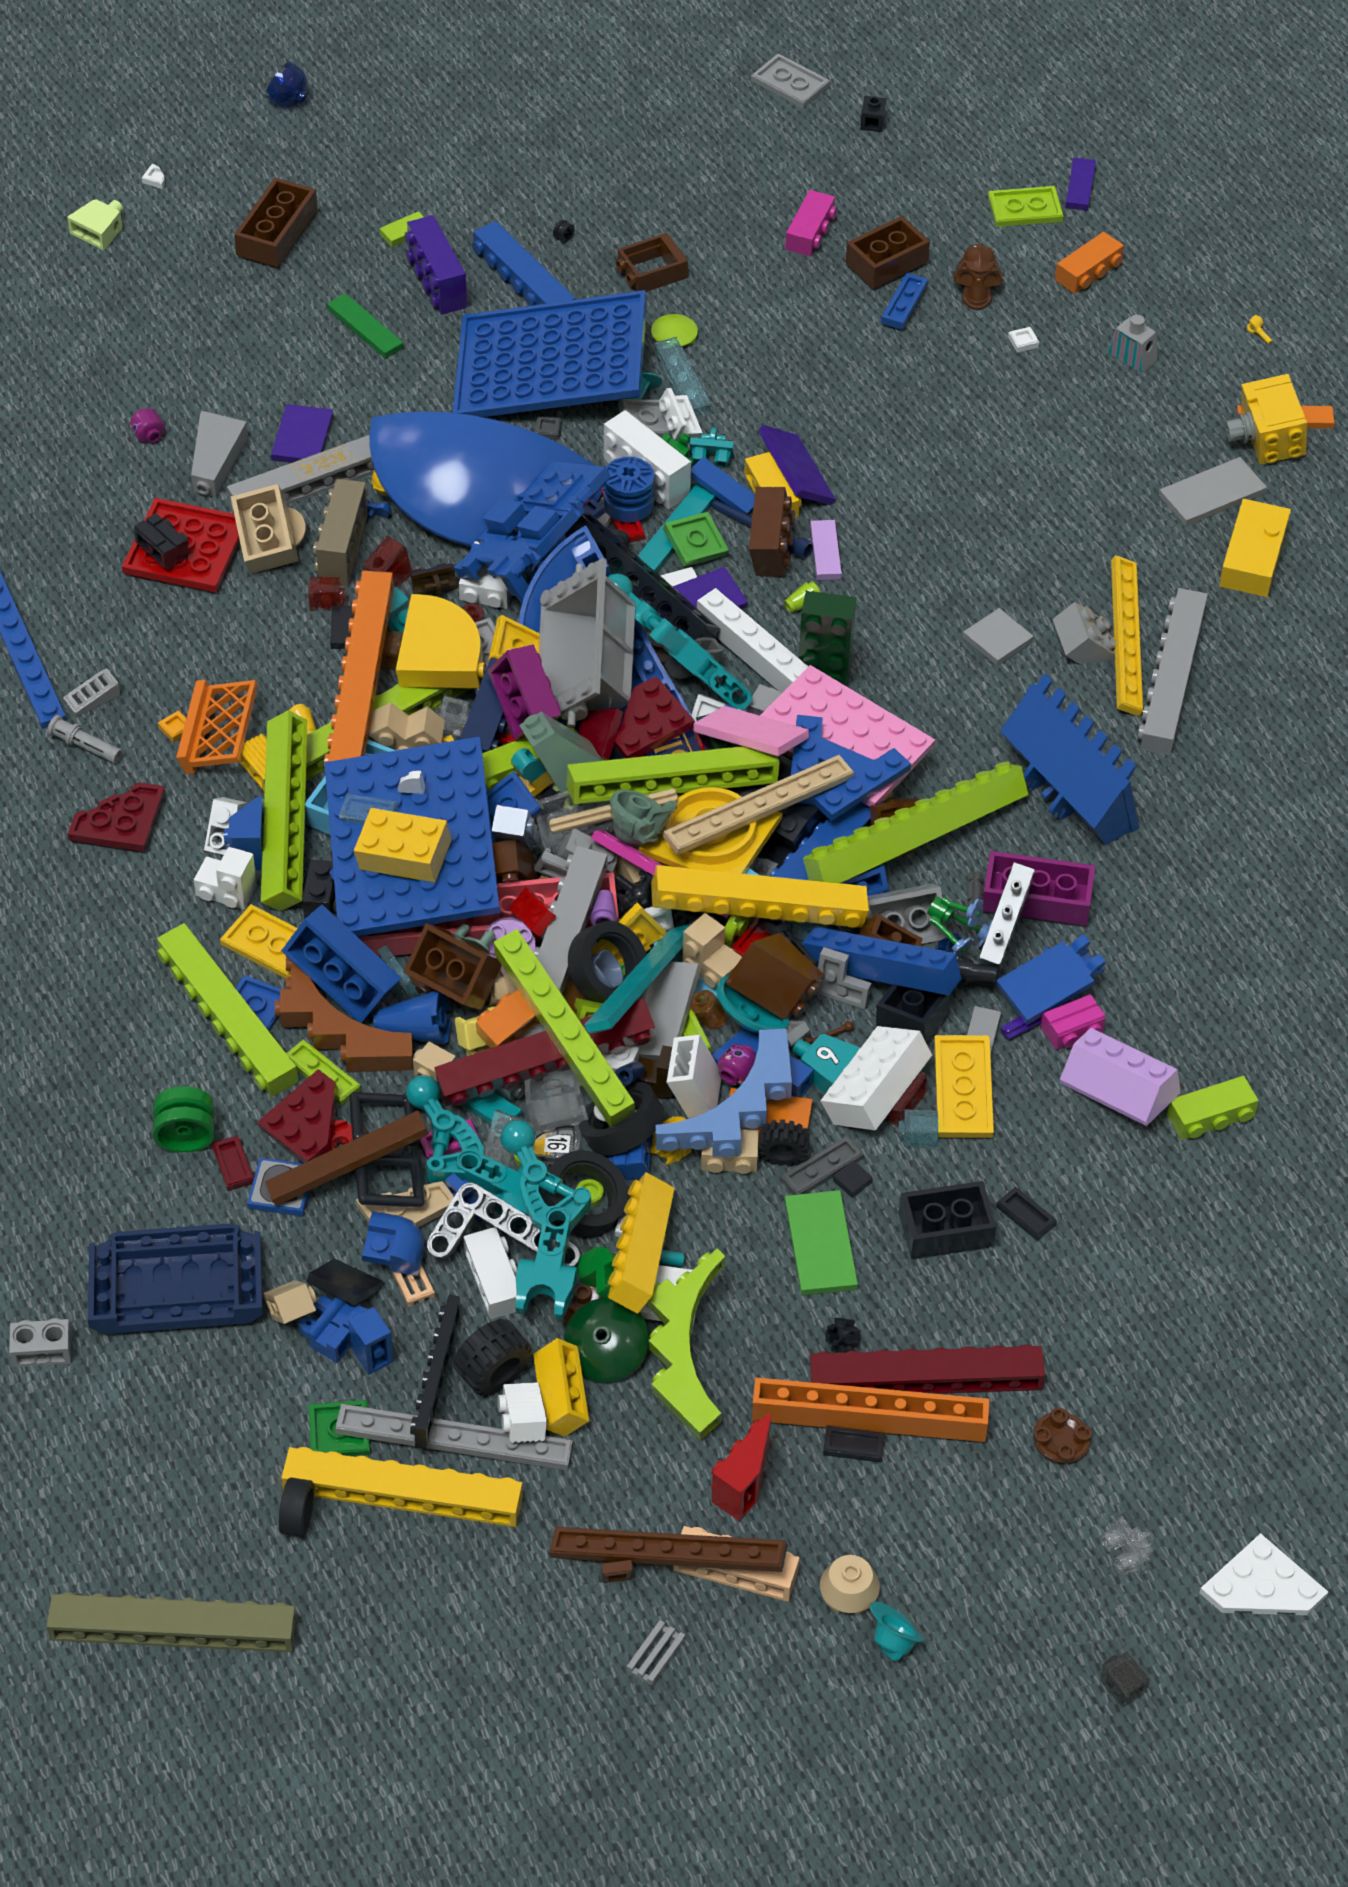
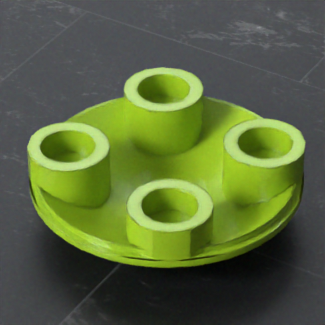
(675, 326)

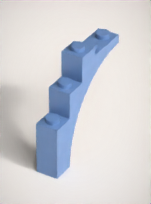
(744, 1109)

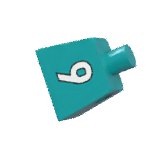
(827, 1058)

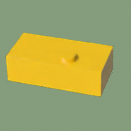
(1255, 547)

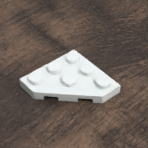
(1263, 1582)

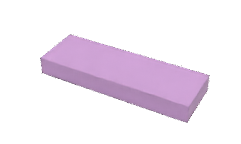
(825, 550)

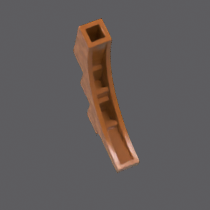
(360, 1045)

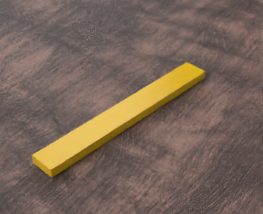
(1127, 636)

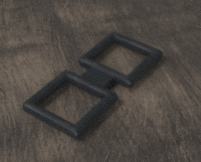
(394, 1158)

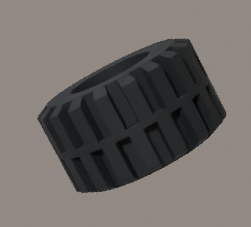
(492, 1357)

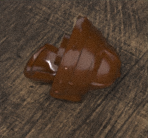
(978, 273)

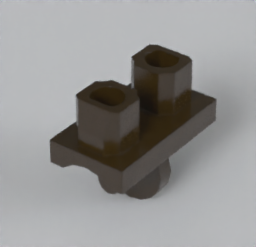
(434, 579)

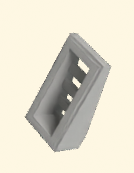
(107, 687)

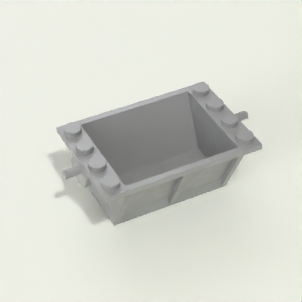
(587, 642)

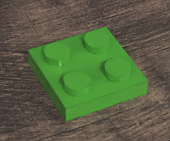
(695, 539)

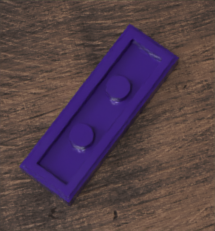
(1080, 184)

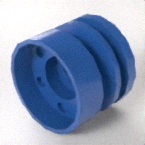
(629, 489)

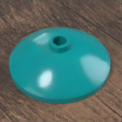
(745, 1011)

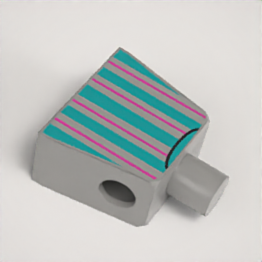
(1134, 344)

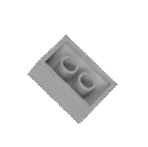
(909, 910)

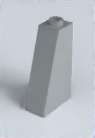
(216, 450)

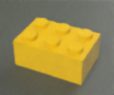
(402, 845)

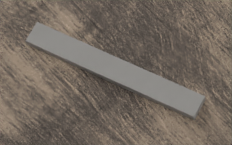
(453, 1437)

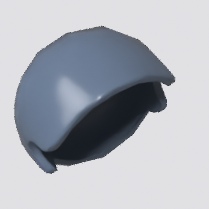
(607, 968)

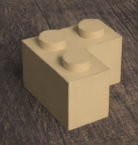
(399, 731)
(705, 945)

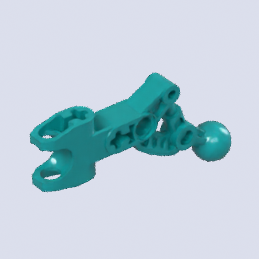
(685, 649)
(487, 1173)
(547, 1272)

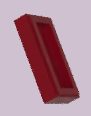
(232, 1163)

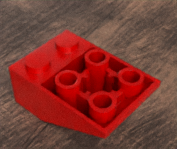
(739, 1477)

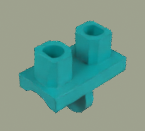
(712, 445)

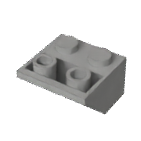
(1084, 635)

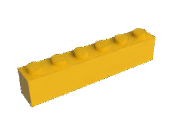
(640, 1242)

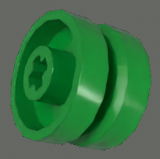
(183, 1119)

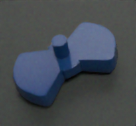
(381, 509)

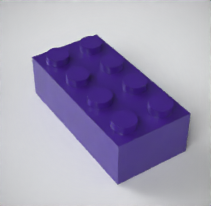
(436, 265)

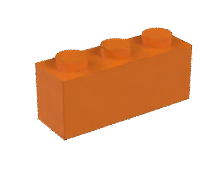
(1089, 262)
(506, 1021)

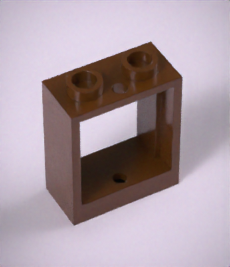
(649, 249)

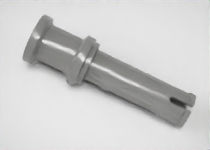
(75, 735)

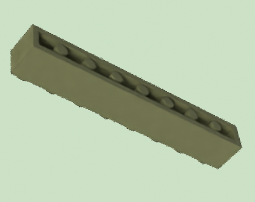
(171, 1622)

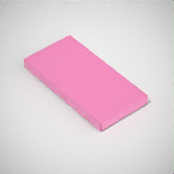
(751, 730)

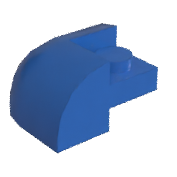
(394, 1243)

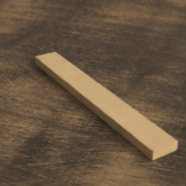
(758, 804)

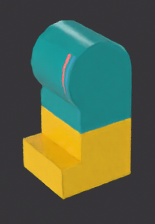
(531, 771)

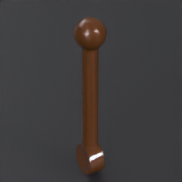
(848, 1026)

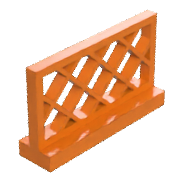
(198, 724)

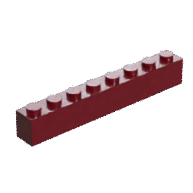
(533, 1058)
(934, 1370)

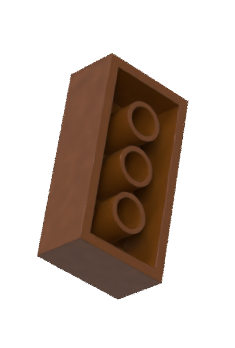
(276, 222)

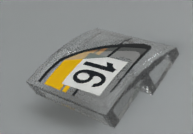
(554, 1144)

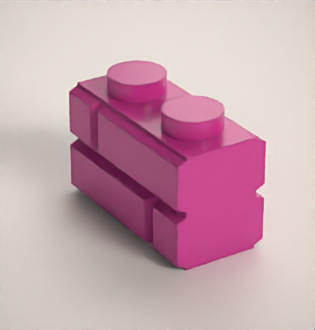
(1071, 1021)

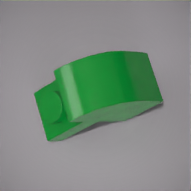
(596, 1268)

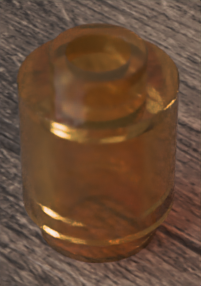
(707, 1009)

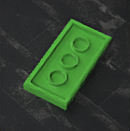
(820, 1243)

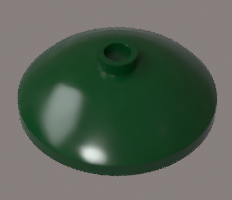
(620, 1351)

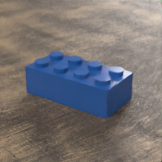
(341, 964)

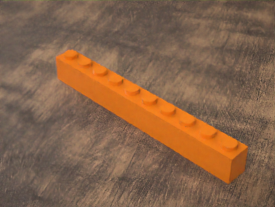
(361, 666)

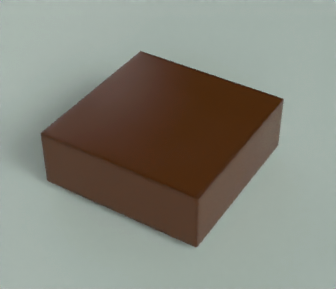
(616, 1571)

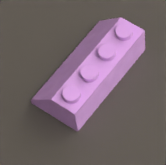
(1120, 1077)

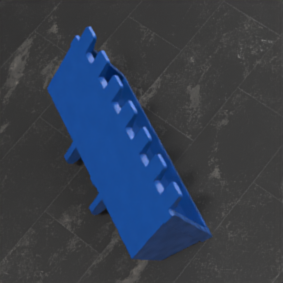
(1071, 763)

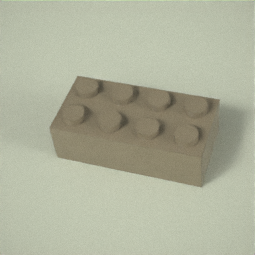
(341, 530)

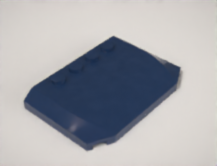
(175, 1279)

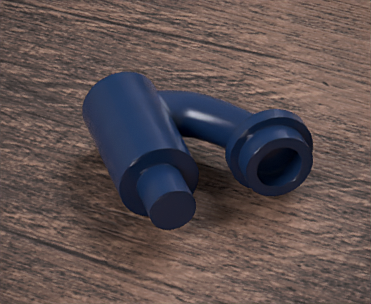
(630, 1072)

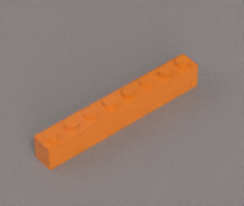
(871, 1409)

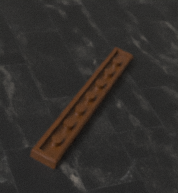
(669, 1549)

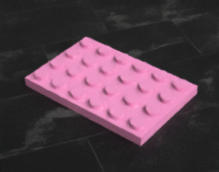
(850, 722)

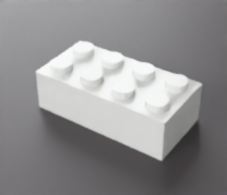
(630, 438)
(876, 1078)

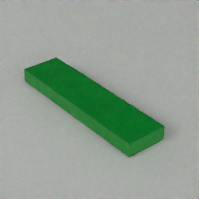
(365, 326)

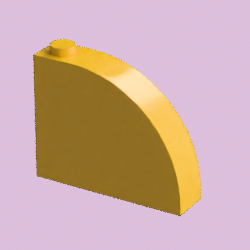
(439, 646)

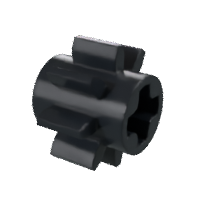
(842, 1335)

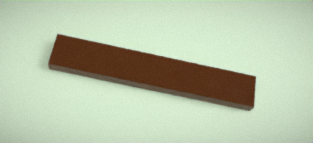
(346, 1158)

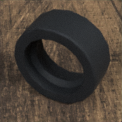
(296, 1507)

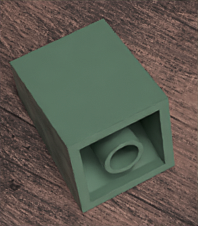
(557, 746)

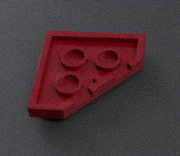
(651, 719)
(120, 820)
(304, 1118)

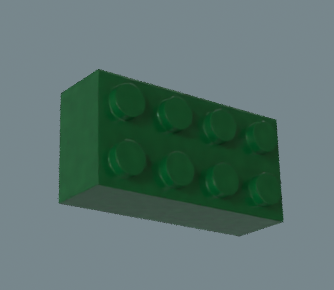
(828, 633)

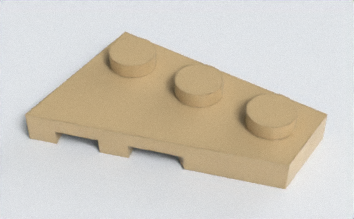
(436, 1202)

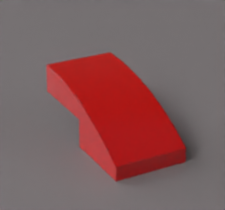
(532, 911)

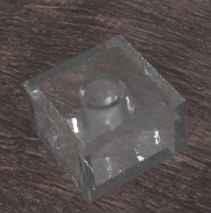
(555, 1101)

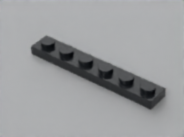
(433, 1380)

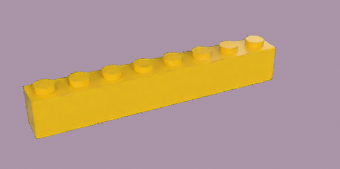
(759, 896)
(406, 1486)

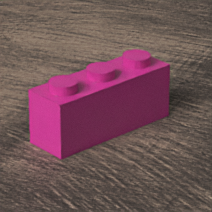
(811, 223)

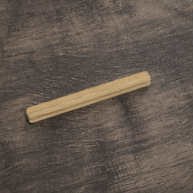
(601, 813)

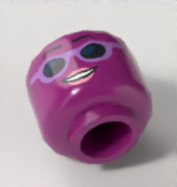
(147, 426)
(736, 1063)

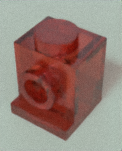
(325, 592)

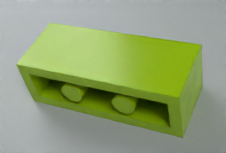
(1212, 1108)

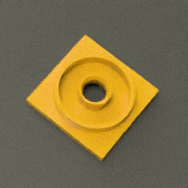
(727, 853)

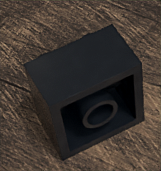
(912, 1010)

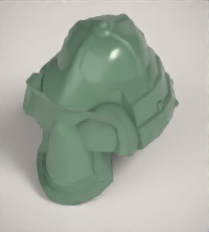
(638, 817)

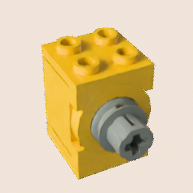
(1270, 420)

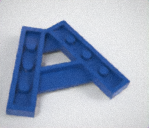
(868, 773)

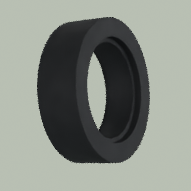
(580, 957)
(631, 1131)
(603, 1171)

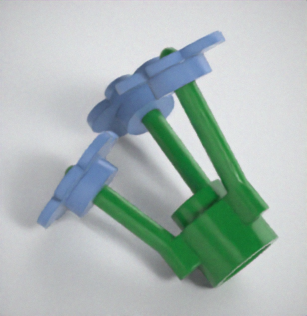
(942, 911)

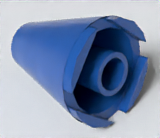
(420, 1015)

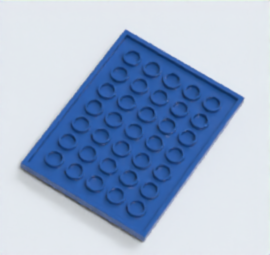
(551, 355)
(454, 793)

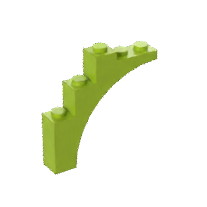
(676, 1307)

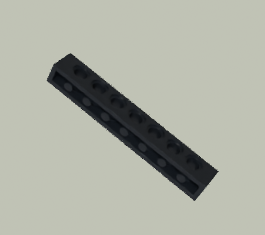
(649, 581)

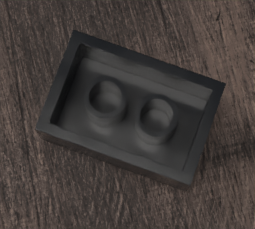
(947, 1219)

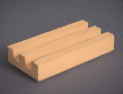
(419, 1295)

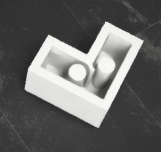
(228, 880)

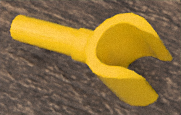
(1255, 327)

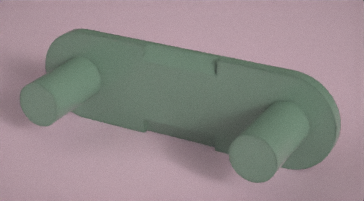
(482, 943)

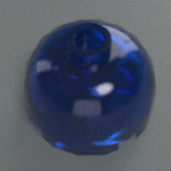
(288, 87)

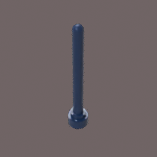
(800, 547)

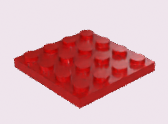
(211, 547)

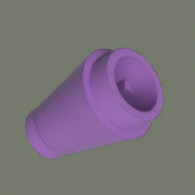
(603, 908)

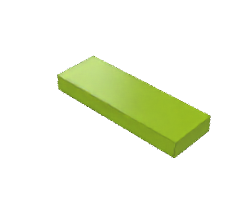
(309, 1060)

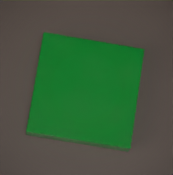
(322, 1430)

